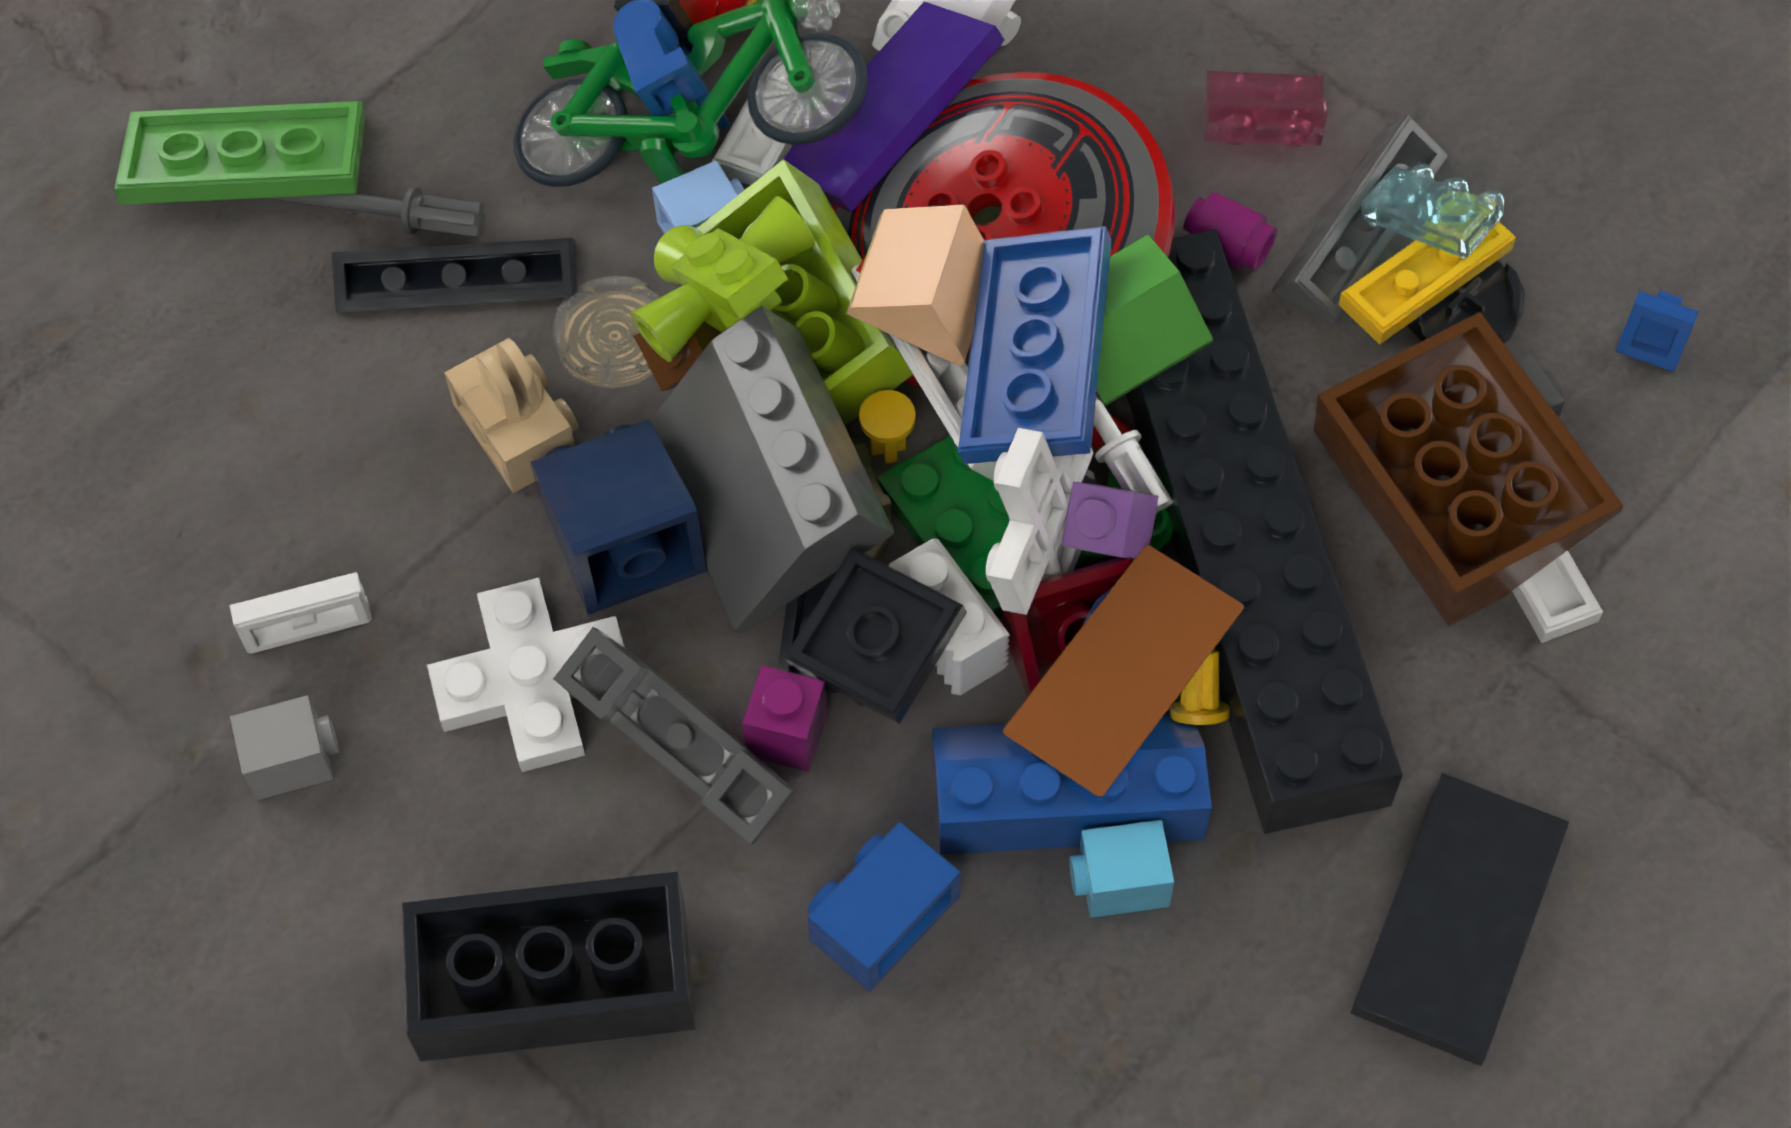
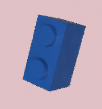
(882, 904)

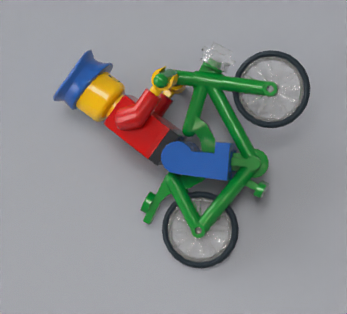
(660, 53)

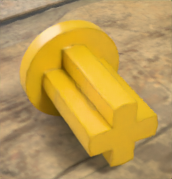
(887, 420)
(1201, 697)

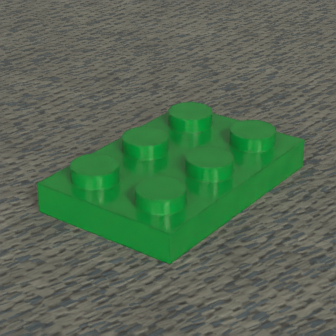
(952, 503)

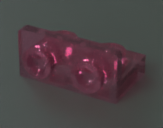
(1265, 108)

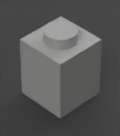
(284, 747)

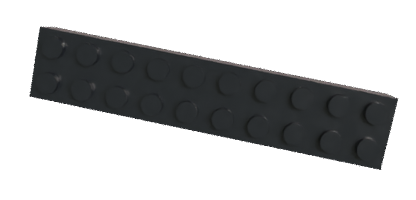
(1246, 526)

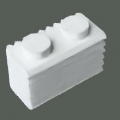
(981, 640)

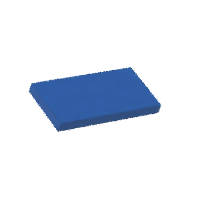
(1036, 342)

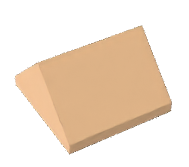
(922, 279)

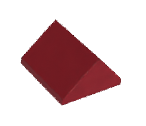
(1056, 617)

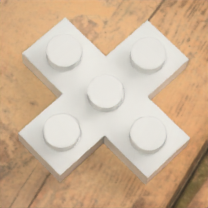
(1037, 502)
(517, 676)

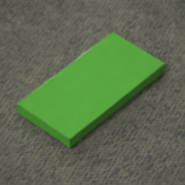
(241, 152)

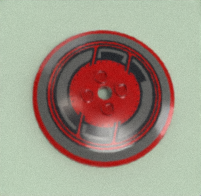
(1042, 152)

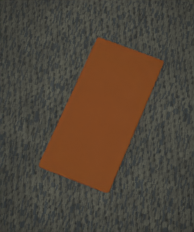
(1123, 670)

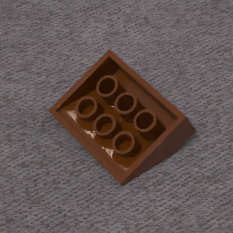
(1463, 466)

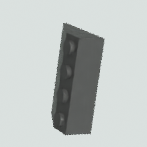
(767, 468)

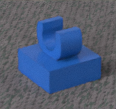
(1657, 329)

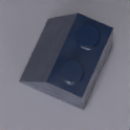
(620, 515)

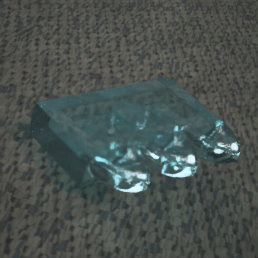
(1433, 210)

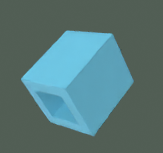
(1123, 869)

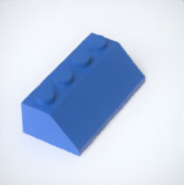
(1009, 799)

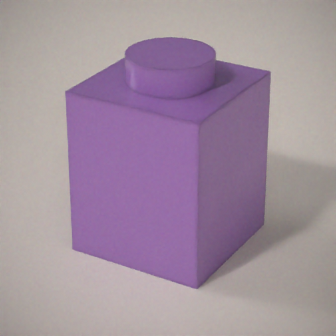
(1109, 520)

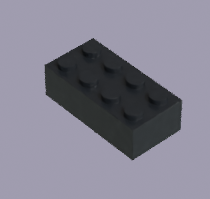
(547, 966)

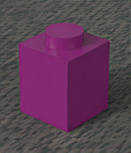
(785, 717)

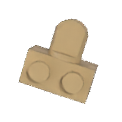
(510, 410)

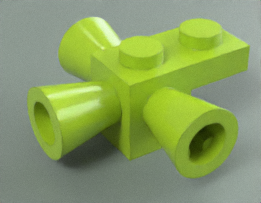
(719, 276)

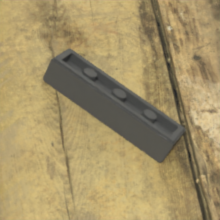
(1344, 244)

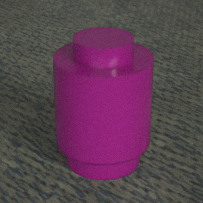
(1241, 230)

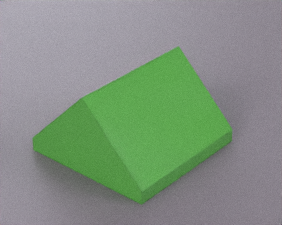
(1146, 320)

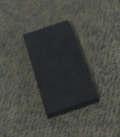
(1460, 919)

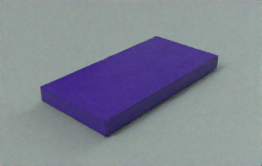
(905, 93)

